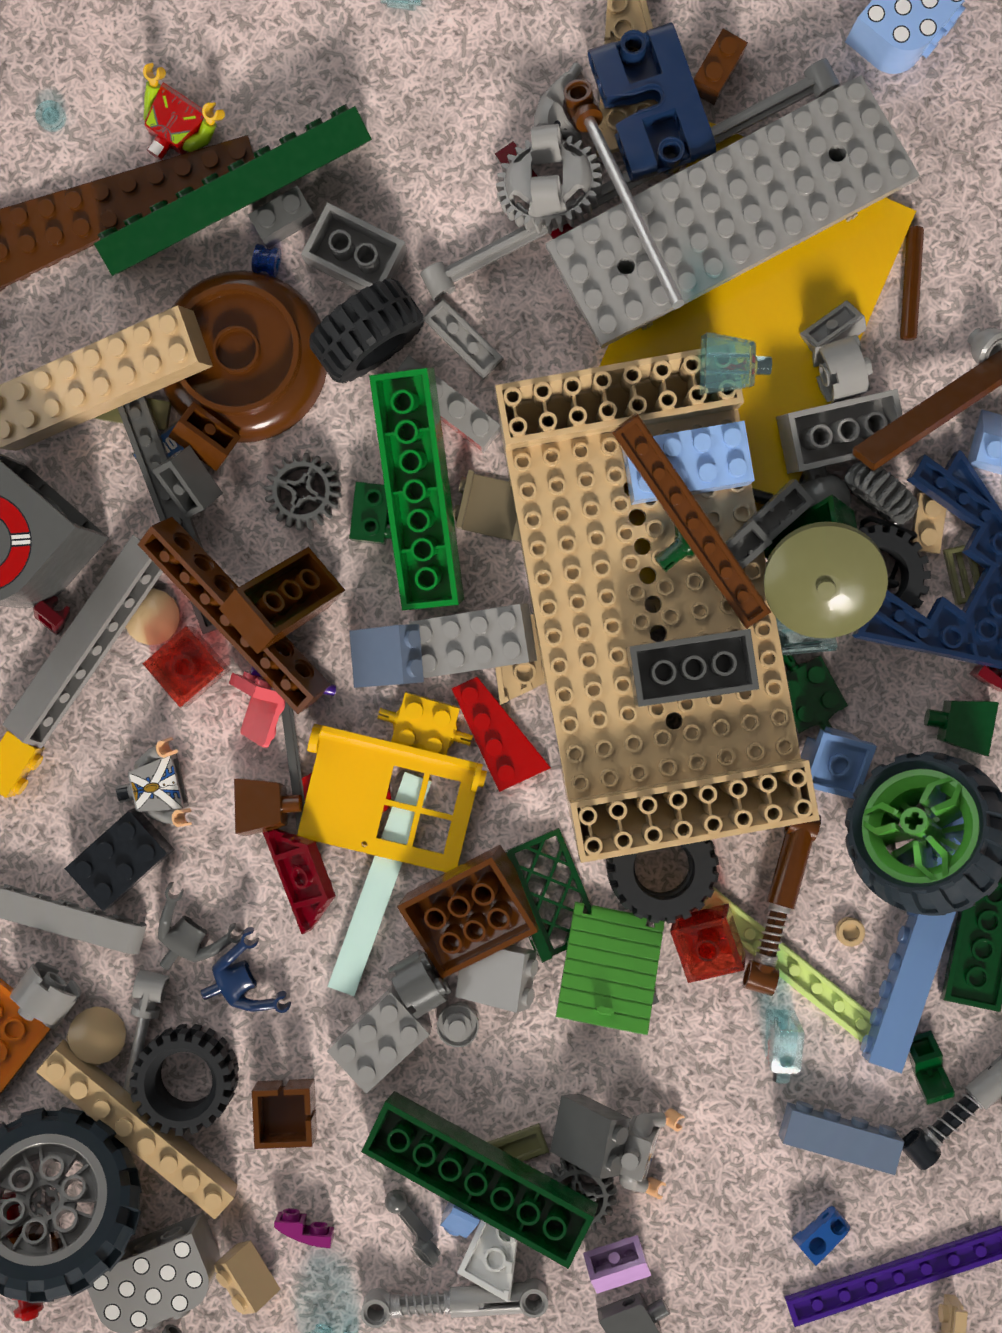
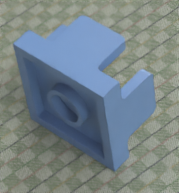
(838, 761)

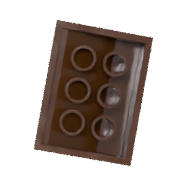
(469, 912)

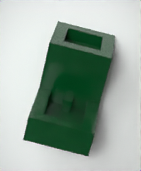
(928, 1068)

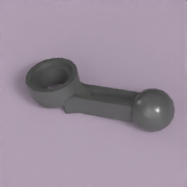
(423, 1247)

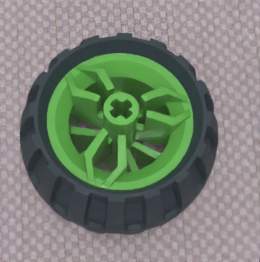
(948, 791)

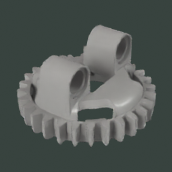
(545, 193)

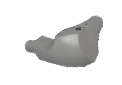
(550, 105)

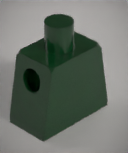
(965, 724)

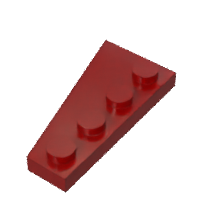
(501, 742)

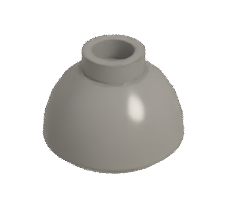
(985, 343)

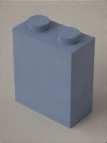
(386, 655)

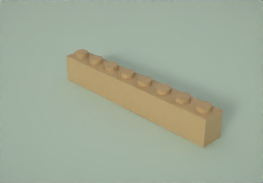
(165, 1153)

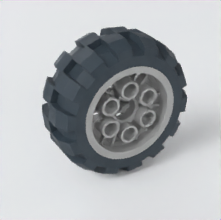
(93, 1241)

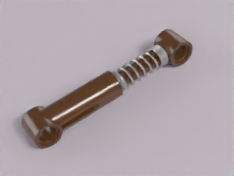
(761, 973)

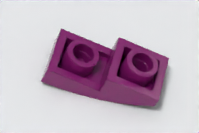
(293, 1225)

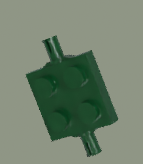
(812, 693)

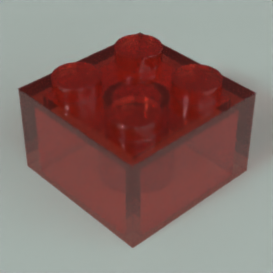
(186, 666)
(708, 943)

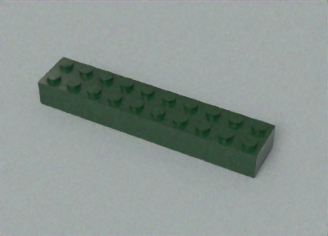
(232, 191)

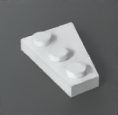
(490, 1260)

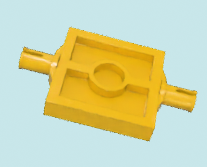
(425, 724)

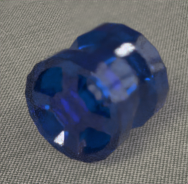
(266, 260)

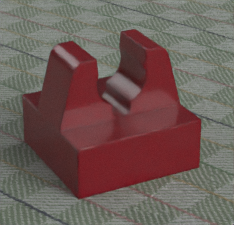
(48, 617)

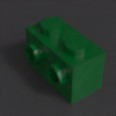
(370, 514)

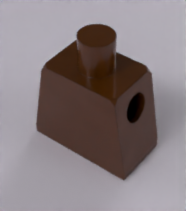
(262, 806)

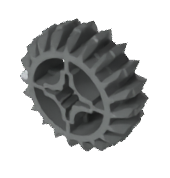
(308, 480)
(881, 493)
(604, 1190)

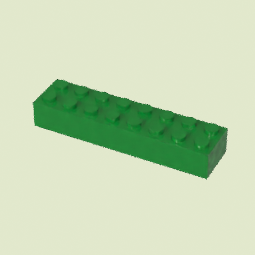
(417, 488)

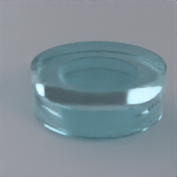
(50, 116)

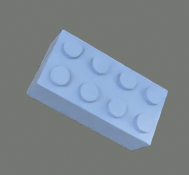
(704, 459)

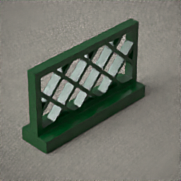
(540, 941)

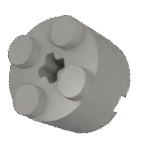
(842, 369)
(45, 995)

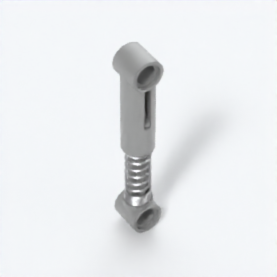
(458, 1302)

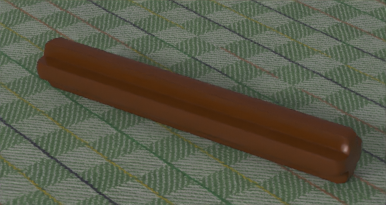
(912, 283)

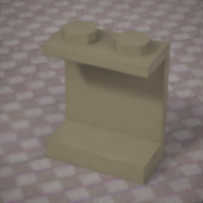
(487, 507)

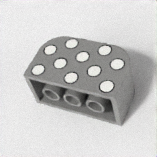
(158, 1277)

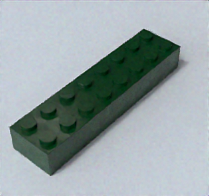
(480, 1179)

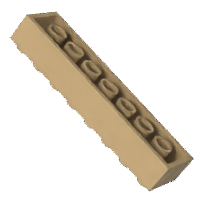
(101, 377)

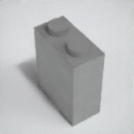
(501, 979)

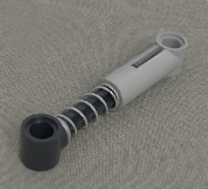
(982, 1092)

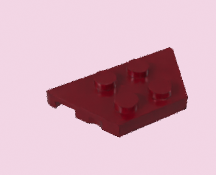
(301, 875)

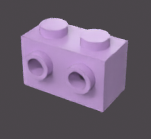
(616, 1264)

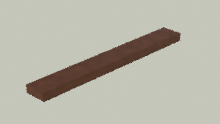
(931, 413)
(690, 520)

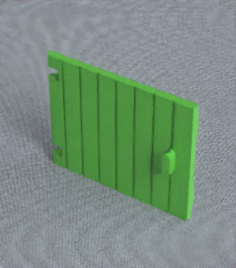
(610, 967)

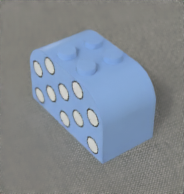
(900, 31)

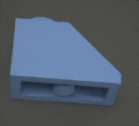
(458, 1221)

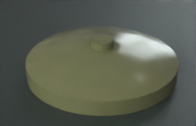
(825, 580)

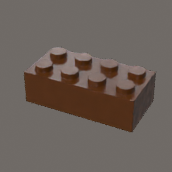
(281, 599)

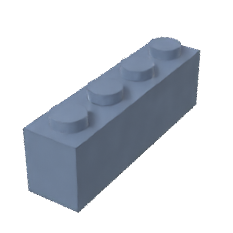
(841, 1138)

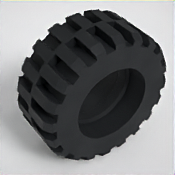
(366, 330)
(669, 904)

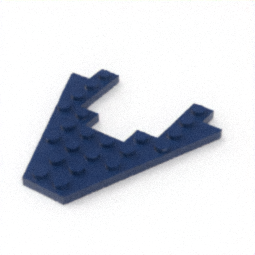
(948, 631)

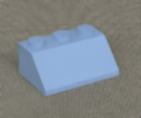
(987, 443)

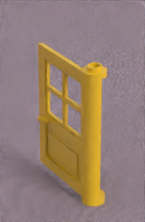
(352, 788)

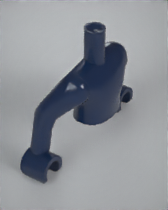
(237, 979)

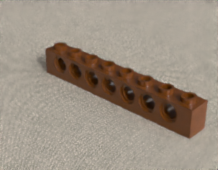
(208, 589)

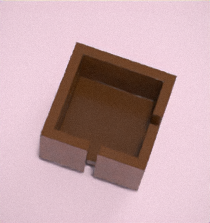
(284, 1114)

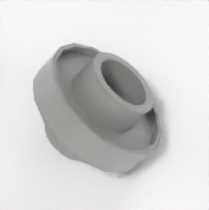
(457, 1025)

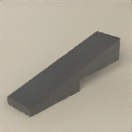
(769, 522)

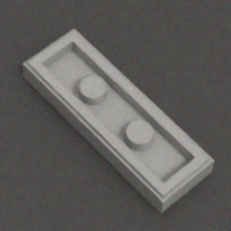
(463, 338)

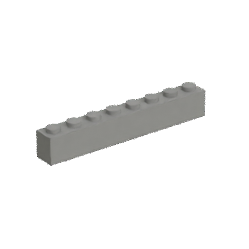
(83, 645)

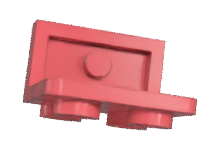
(262, 710)

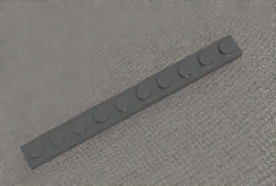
(150, 453)

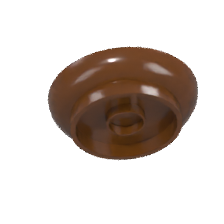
(259, 354)

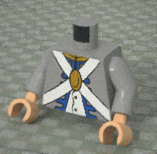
(157, 786)
(640, 1149)

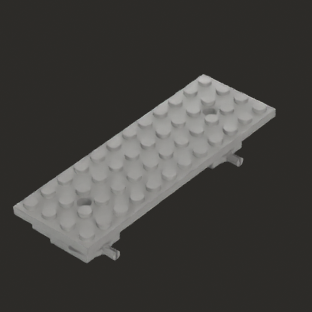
(734, 210)

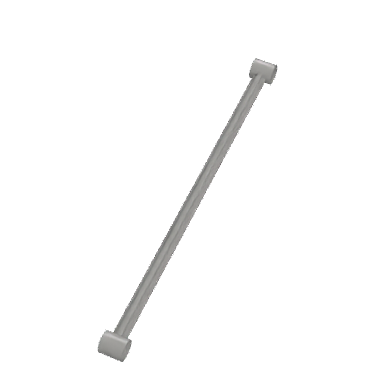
(818, 80)

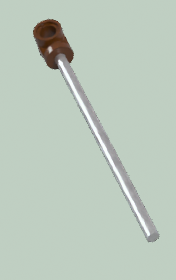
(587, 117)

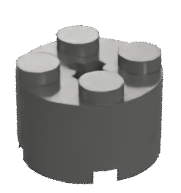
(419, 983)

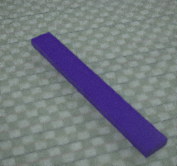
(895, 1276)

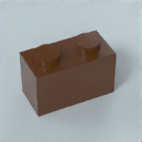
(719, 65)
(206, 436)

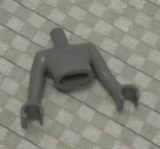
(186, 936)

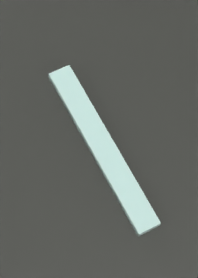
(375, 893)

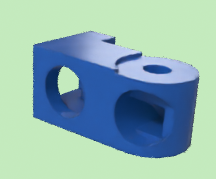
(822, 1235)

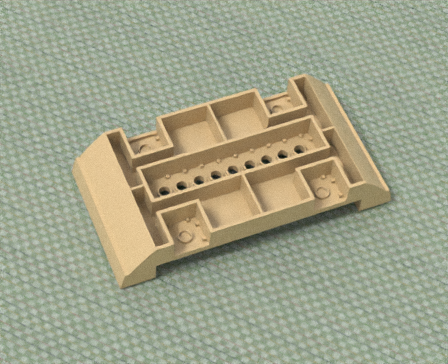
(623, 769)

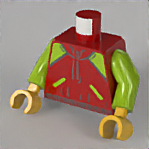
(174, 118)

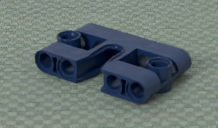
(657, 74)

